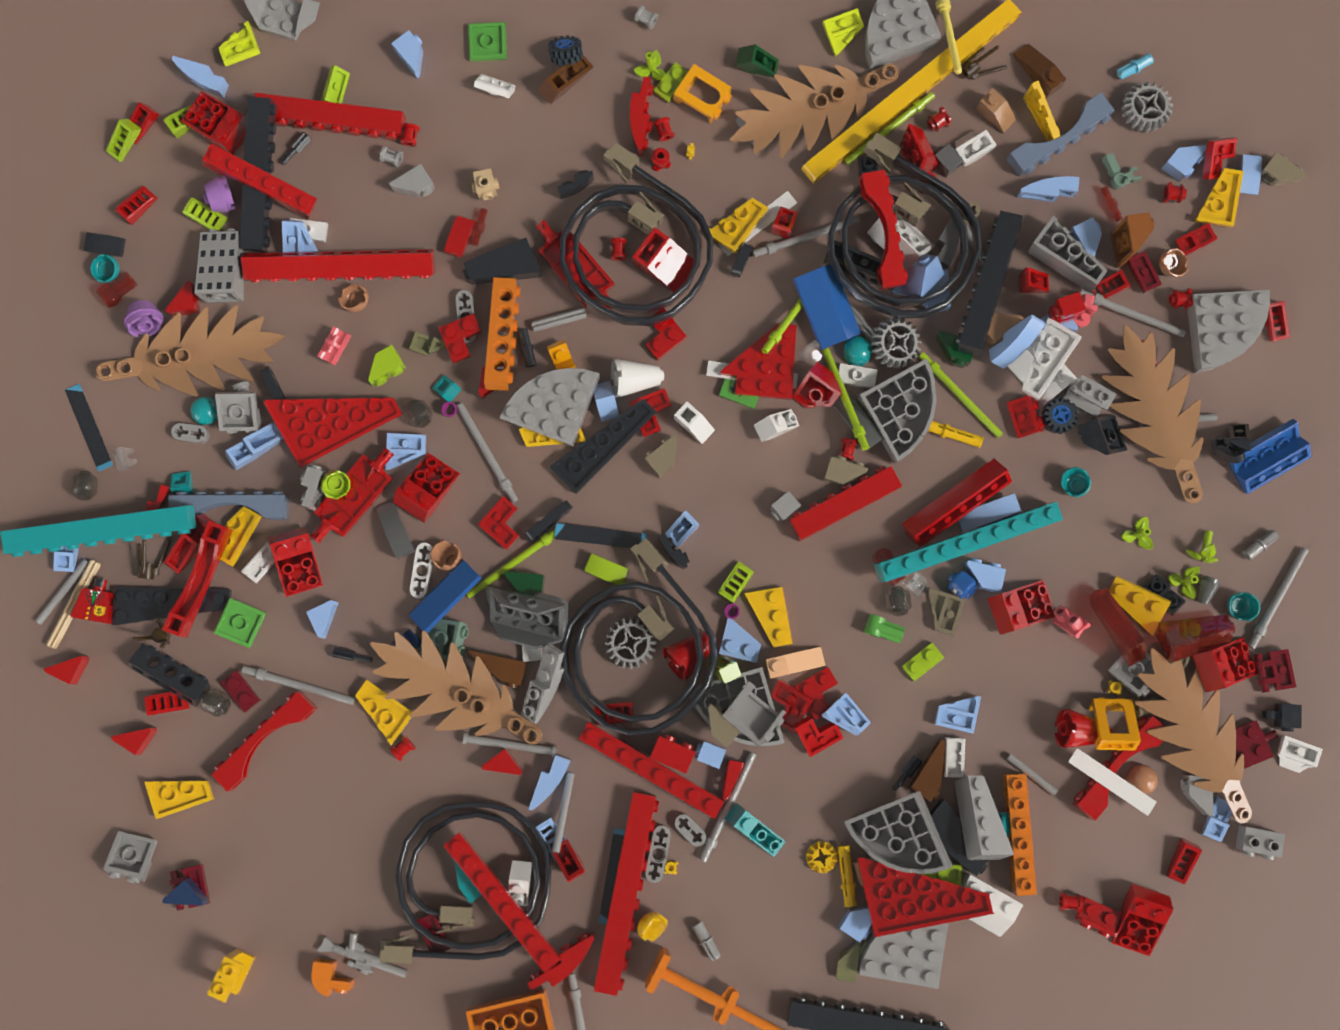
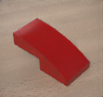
(459, 235)
(1196, 239)
(162, 496)

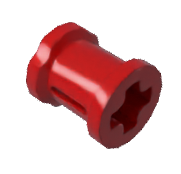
(662, 123)
(410, 134)
(618, 249)
(847, 448)
(402, 748)
(1070, 902)

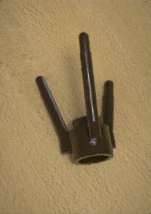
(971, 66)
(146, 570)
(157, 636)

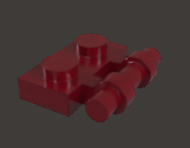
(1280, 669)
(197, 874)

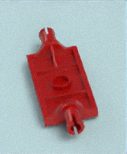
(591, 268)
(366, 485)

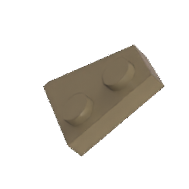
(945, 611)

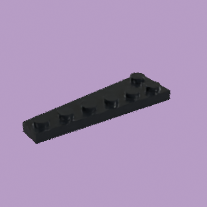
(592, 455)
(146, 604)

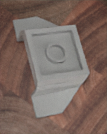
(283, 17)

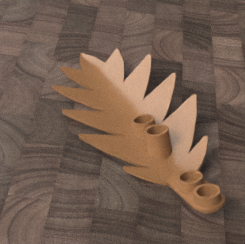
(809, 107)
(169, 359)
(1169, 432)
(475, 700)
(1196, 729)

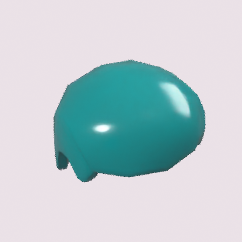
(105, 268)
(857, 351)
(204, 411)
(1075, 482)
(1243, 606)

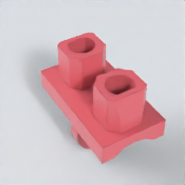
(1084, 319)
(334, 346)
(1070, 621)

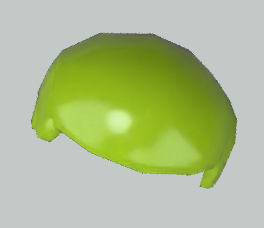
(335, 484)

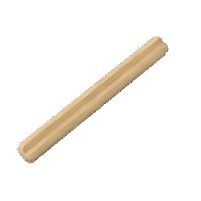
(65, 618)

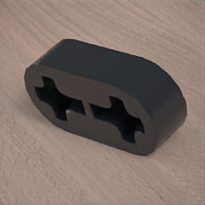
(742, 260)
(1224, 448)

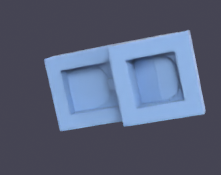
(1252, 173)
(65, 559)
(1217, 825)

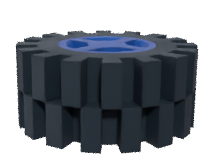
(565, 50)
(1066, 413)

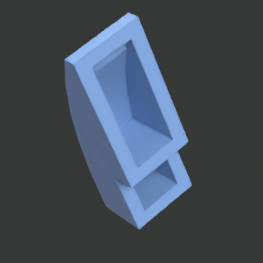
(202, 76)
(1050, 189)
(1016, 341)
(254, 446)
(990, 512)
(549, 780)

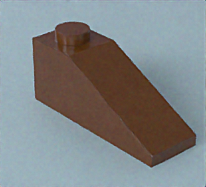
(1040, 69)
(564, 79)
(503, 668)
(930, 773)

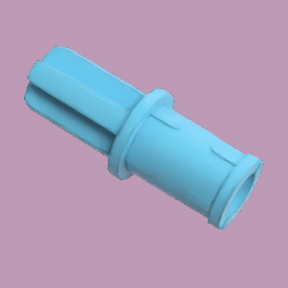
(1135, 66)

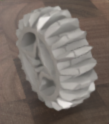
(1136, 99)
(885, 331)
(614, 648)

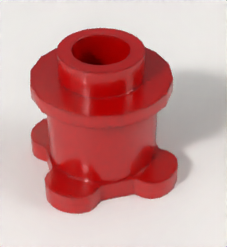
(939, 120)
(660, 163)
(1174, 193)
(1181, 298)

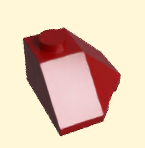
(818, 388)

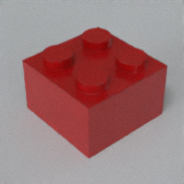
(672, 753)

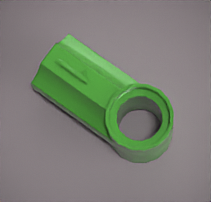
(879, 627)

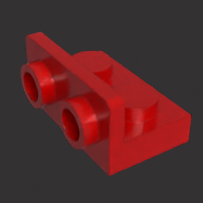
(1025, 416)
(1099, 917)

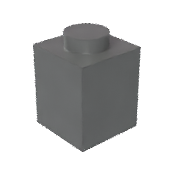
(947, 160)

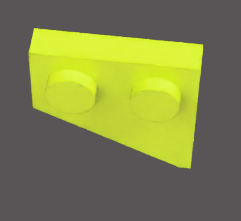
(842, 29)
(239, 46)

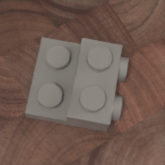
(237, 412)
(311, 480)
(1129, 677)
(130, 857)

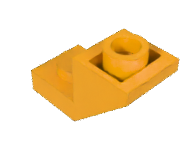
(560, 355)

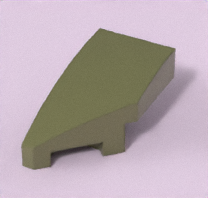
(425, 345)
(848, 964)

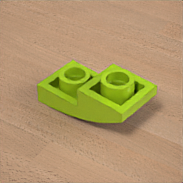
(605, 569)

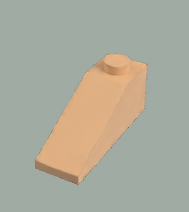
(794, 662)

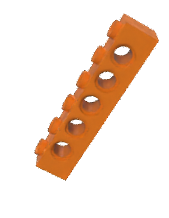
(501, 289)
(1017, 806)

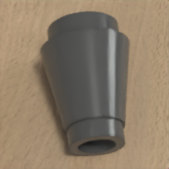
(1207, 589)

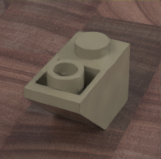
(1281, 171)
(663, 458)
(842, 472)
(720, 727)

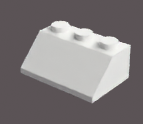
(912, 242)
(1021, 367)
(1004, 907)

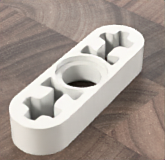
(413, 584)

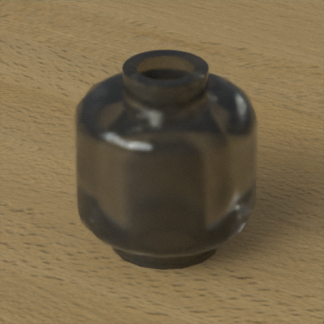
(418, 413)
(84, 485)
(898, 601)
(215, 702)

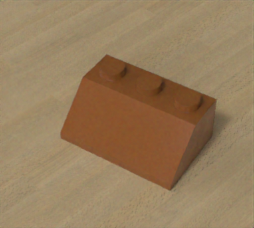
(1130, 236)

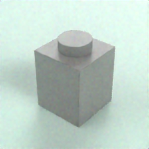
(784, 507)

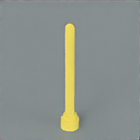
(943, 7)

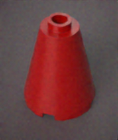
(683, 655)
(1075, 729)

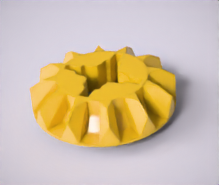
(817, 865)

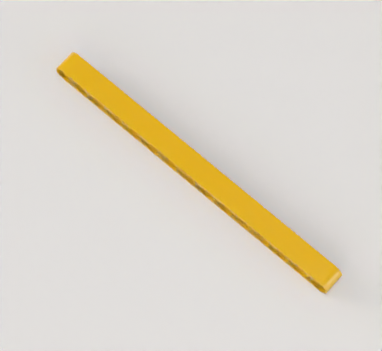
(909, 92)

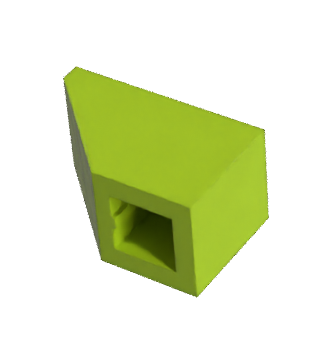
(385, 364)

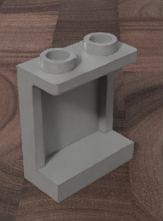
(1089, 396)
(753, 716)

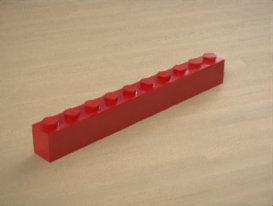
(338, 265)
(625, 891)

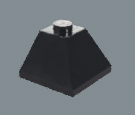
(1102, 435)

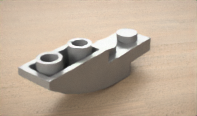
(545, 685)

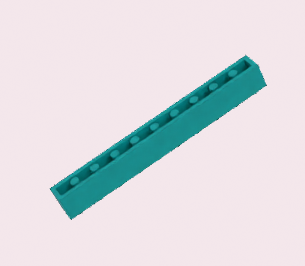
(98, 529)
(968, 542)

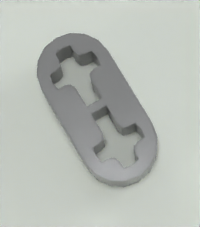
(190, 429)
(693, 826)

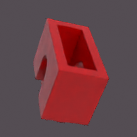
(1067, 308)

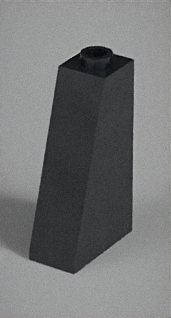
(509, 261)
(951, 835)

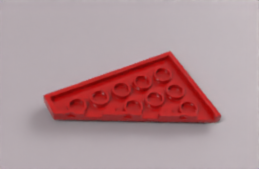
(323, 425)
(915, 901)

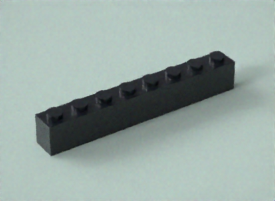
(258, 152)
(990, 283)
(823, 1016)

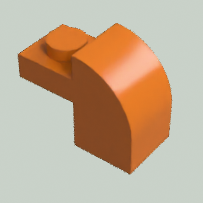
(324, 978)

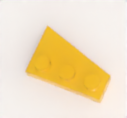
(1140, 603)

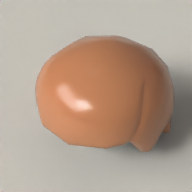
(1173, 263)
(354, 298)
(445, 555)
(1143, 778)

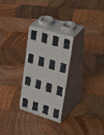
(220, 267)

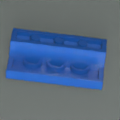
(826, 306)
(1271, 456)
(444, 596)

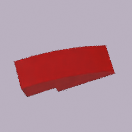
(187, 546)

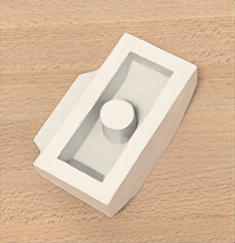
(974, 146)
(1297, 754)

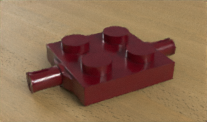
(1253, 743)

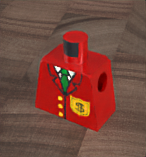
(94, 603)

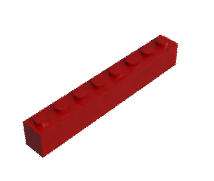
(337, 117)
(651, 770)
(502, 902)

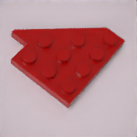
(763, 373)

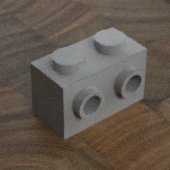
(1260, 841)

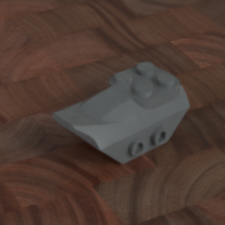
(527, 618)

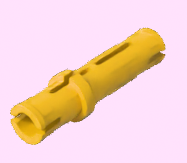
(946, 430)
(847, 876)

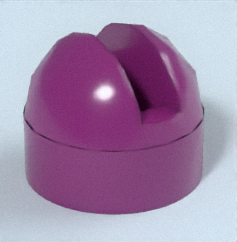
(452, 412)
(735, 612)

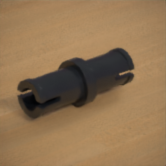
(526, 347)

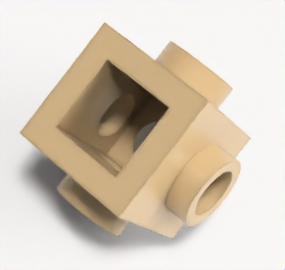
(485, 184)

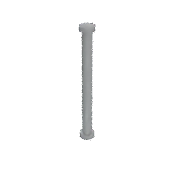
(509, 745)

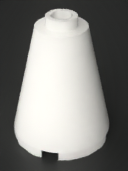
(634, 377)

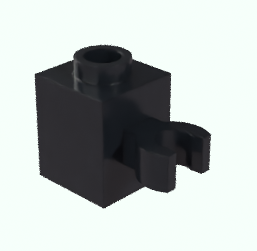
(1285, 716)

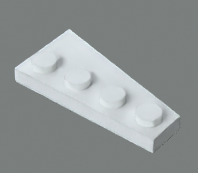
(1052, 352)

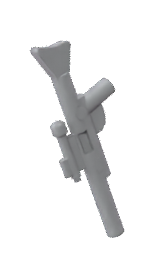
(363, 959)

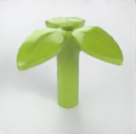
(653, 61)
(1141, 533)
(1208, 550)
(1190, 577)

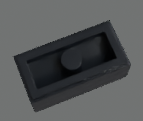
(1240, 435)

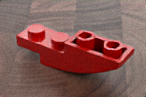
(639, 116)
(570, 958)

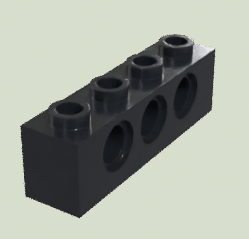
(864, 263)
(147, 654)

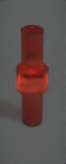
(1111, 203)
(479, 227)

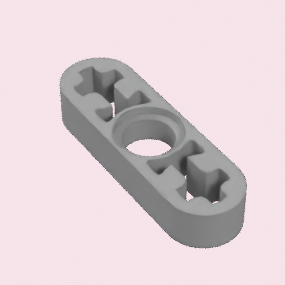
(470, 303)
(660, 869)

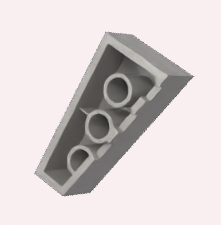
(1066, 256)
(980, 821)

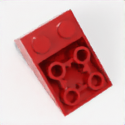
(216, 122)
(917, 149)
(663, 260)
(425, 487)
(295, 561)
(1021, 607)
(1224, 665)
(1142, 919)

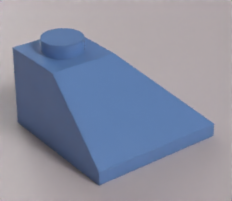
(921, 276)

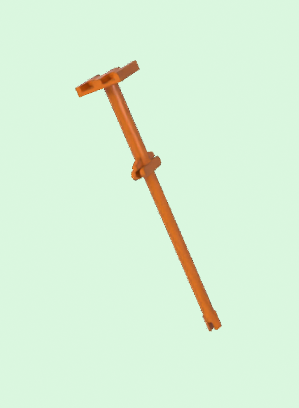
(723, 1003)

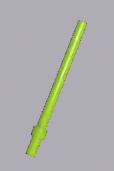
(917, 106)
(776, 336)
(962, 397)
(858, 430)
(545, 539)

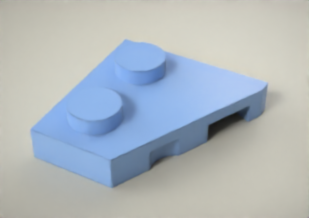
(296, 237)
(405, 448)
(739, 643)
(959, 714)
(847, 715)

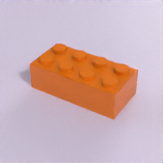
(518, 1012)

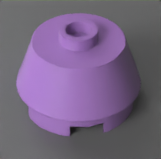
(218, 195)
(143, 318)

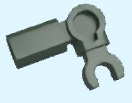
(1118, 179)

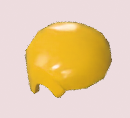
(651, 926)

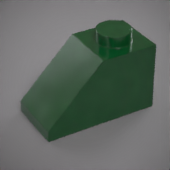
(757, 61)
(950, 348)
(526, 582)

